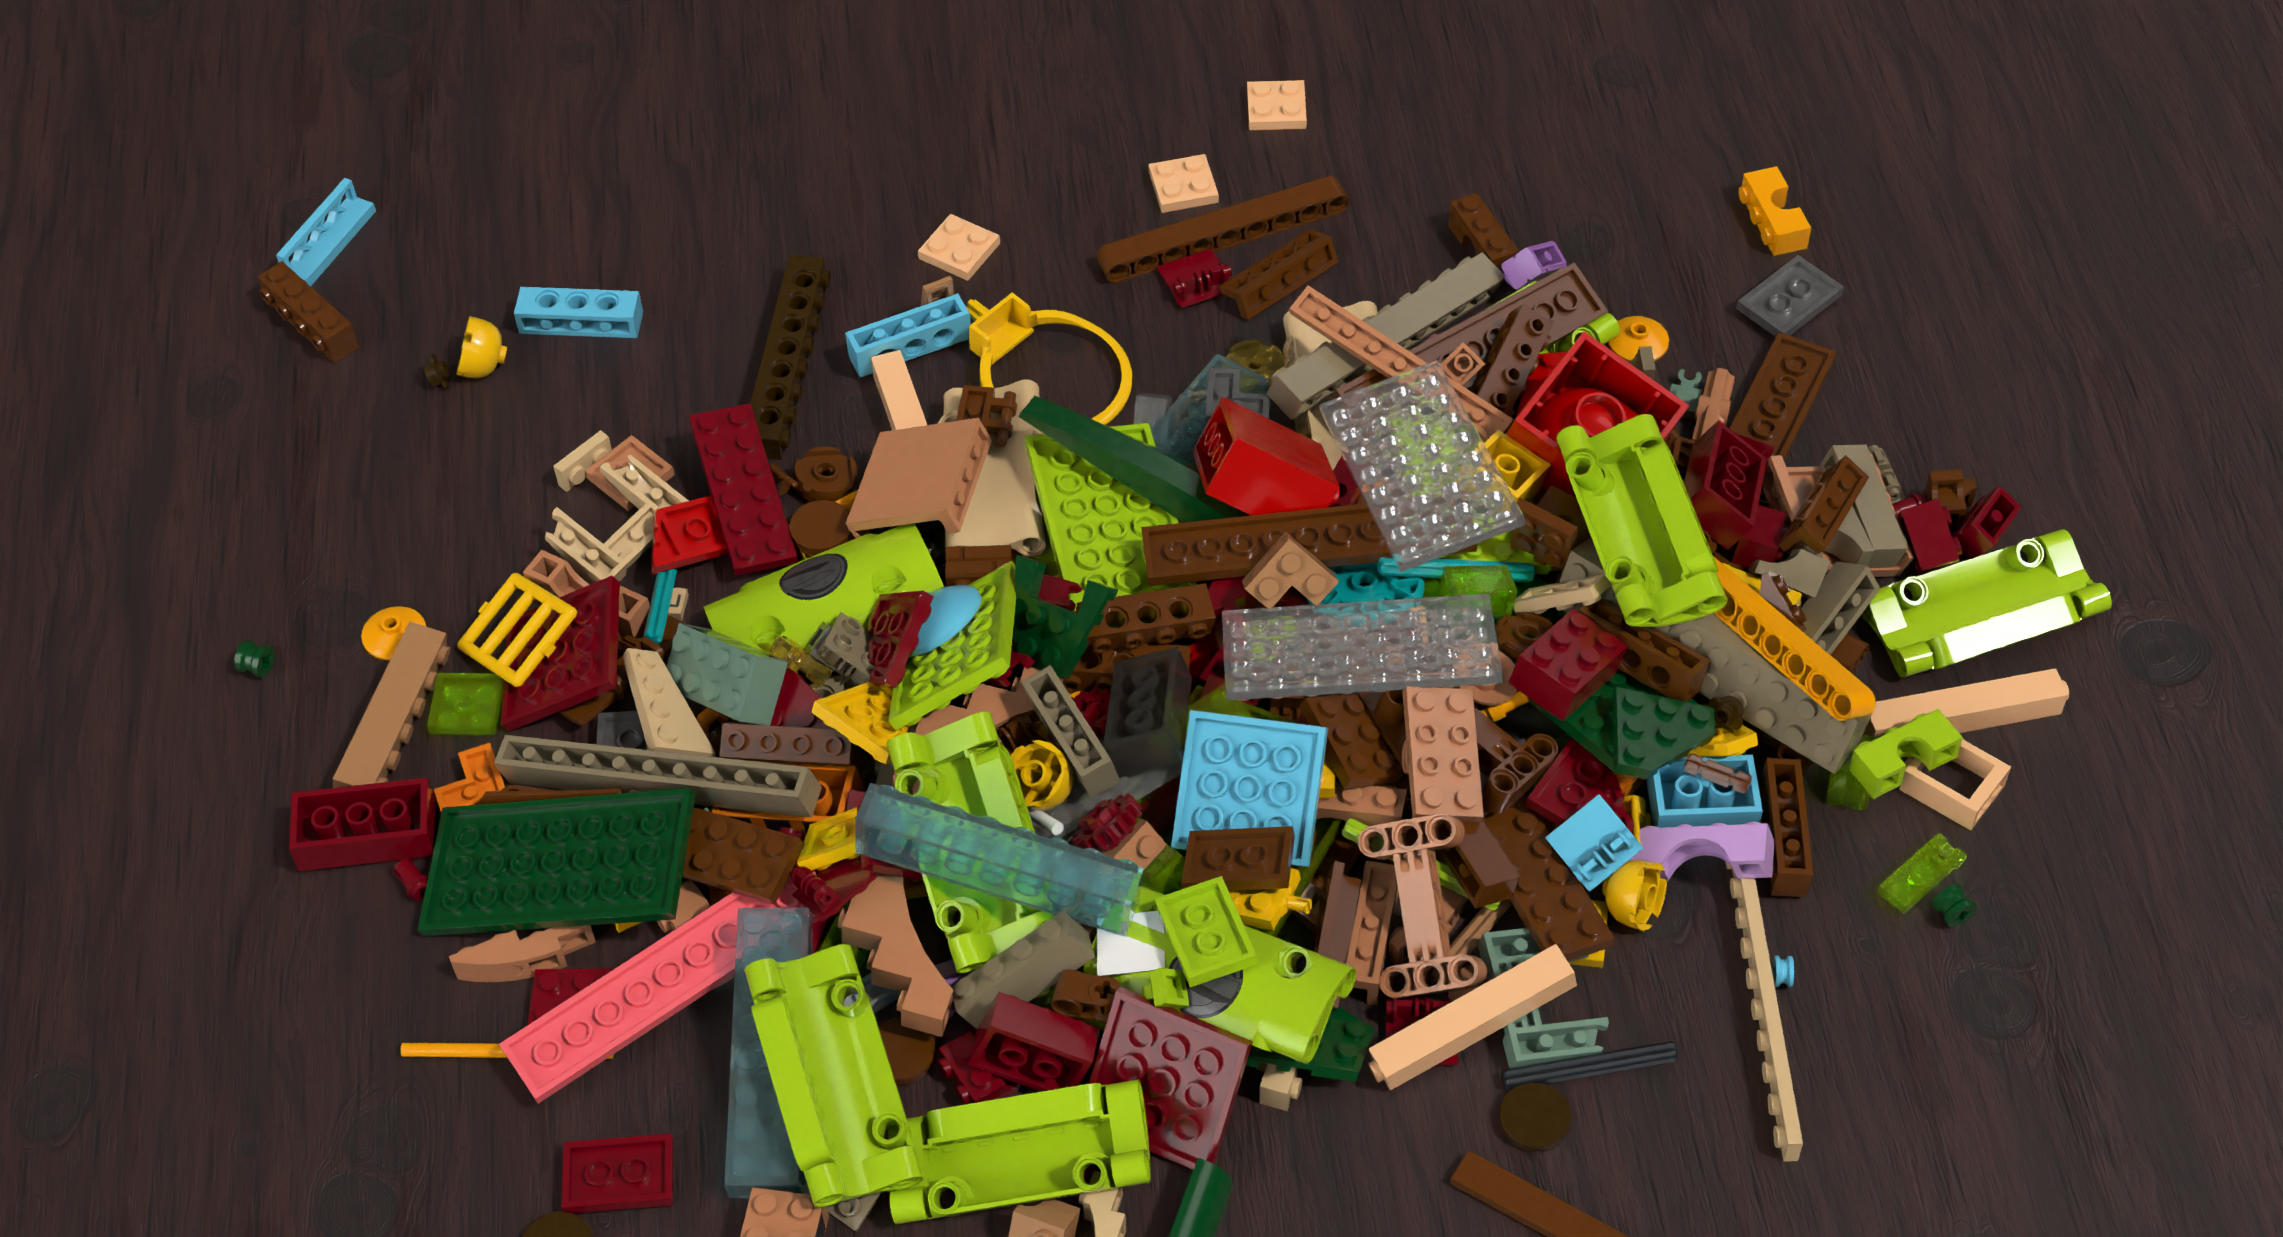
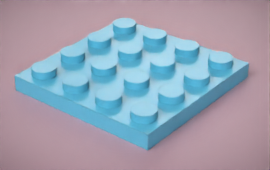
(1250, 776)

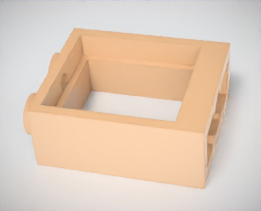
(1949, 802)

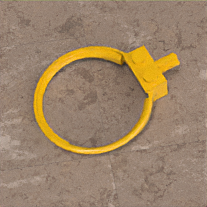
(1012, 321)

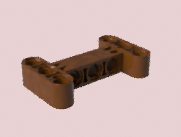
(1505, 762)

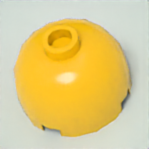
(480, 349)
(1043, 775)
(1635, 893)

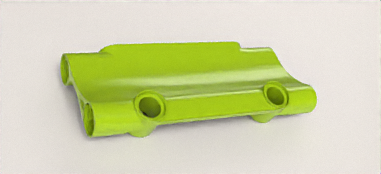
(1985, 604)
(831, 1076)

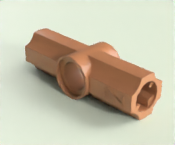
(1714, 402)

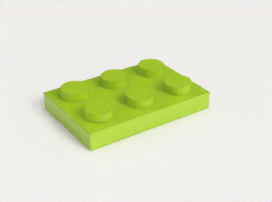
(1206, 931)

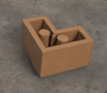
(1287, 566)

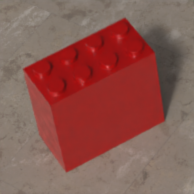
(1262, 464)

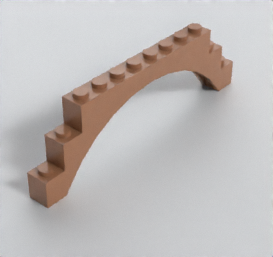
(880, 915)

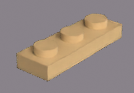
(1562, 594)

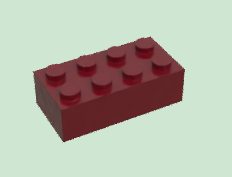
(1724, 484)
(362, 824)

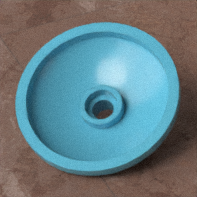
(950, 612)

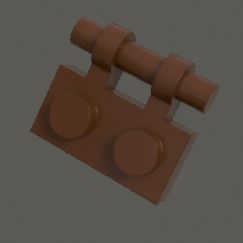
(981, 402)

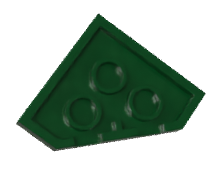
(1655, 731)

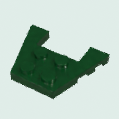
(1050, 631)
(1338, 1053)

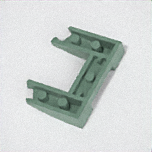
(1526, 1038)

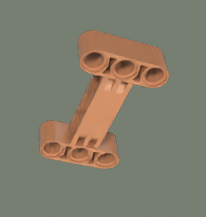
(1422, 906)

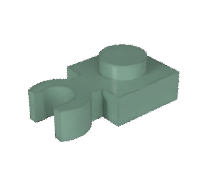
(1688, 392)

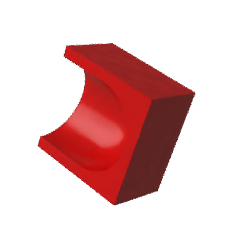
(1591, 391)

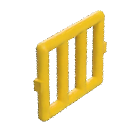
(543, 648)

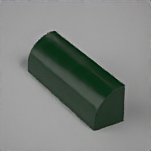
(1203, 1202)

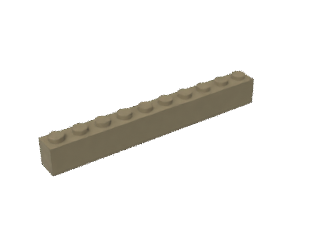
(1406, 323)
(712, 779)

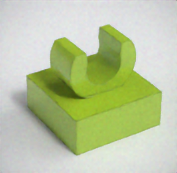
(1167, 988)

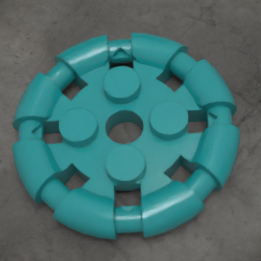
(1380, 586)

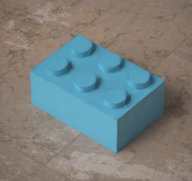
(1691, 800)

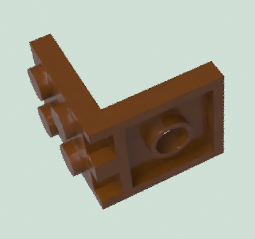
(1551, 528)

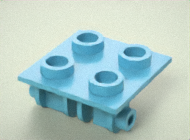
(1594, 843)

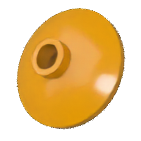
(1639, 332)
(380, 638)

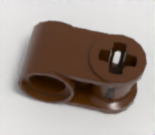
(1083, 995)

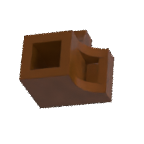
(1952, 492)

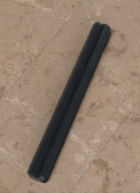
(1591, 1065)

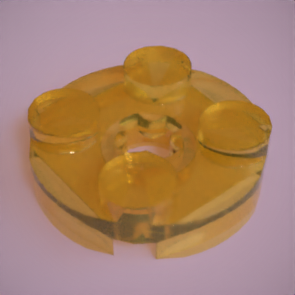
(1255, 353)
(800, 659)

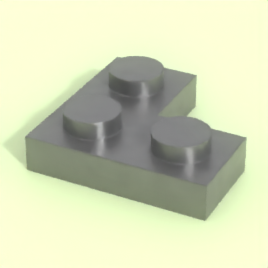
(1226, 383)

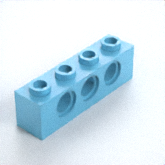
(578, 312)
(912, 332)

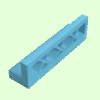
(326, 238)

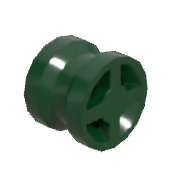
(254, 658)
(1954, 905)

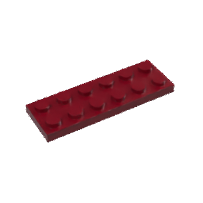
(743, 489)

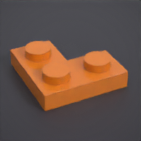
(480, 777)

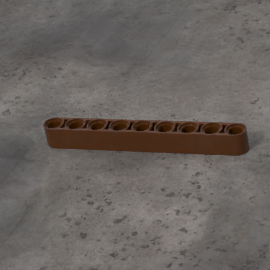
(1223, 228)

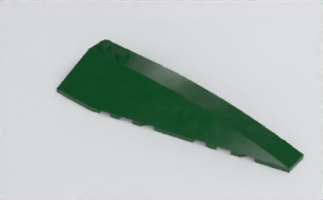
(1147, 470)

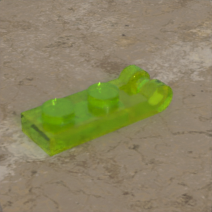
(1921, 873)

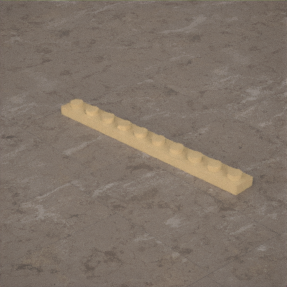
(1765, 1009)

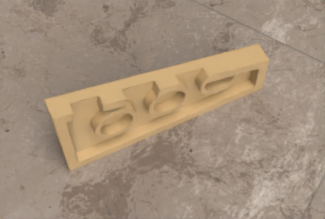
(662, 708)

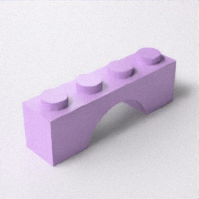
(1743, 846)

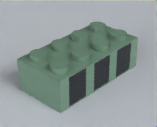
(726, 674)

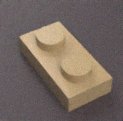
(572, 468)

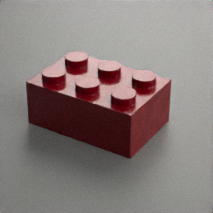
(1567, 664)
(1033, 1045)

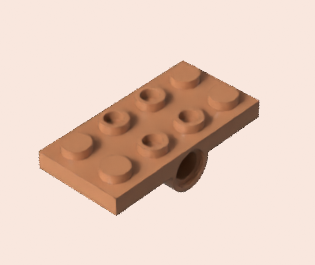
(1442, 753)

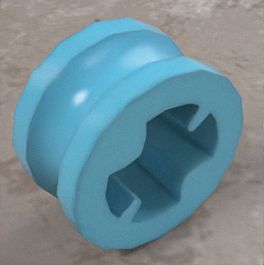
(1783, 971)

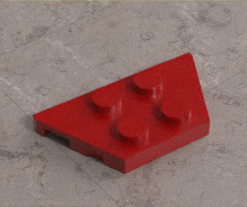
(686, 535)

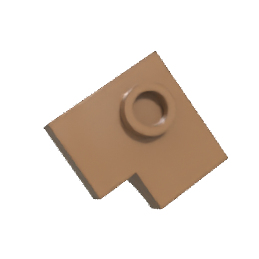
(1046, 1219)

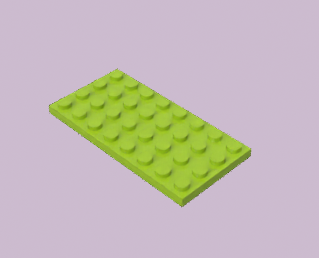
(1094, 518)

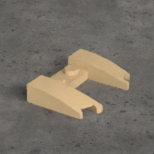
(613, 558)

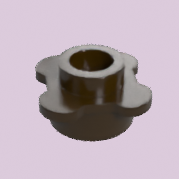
(437, 372)
(1727, 712)

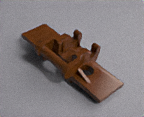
(587, 710)

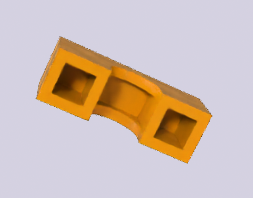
(1780, 228)

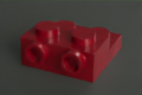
(972, 1083)

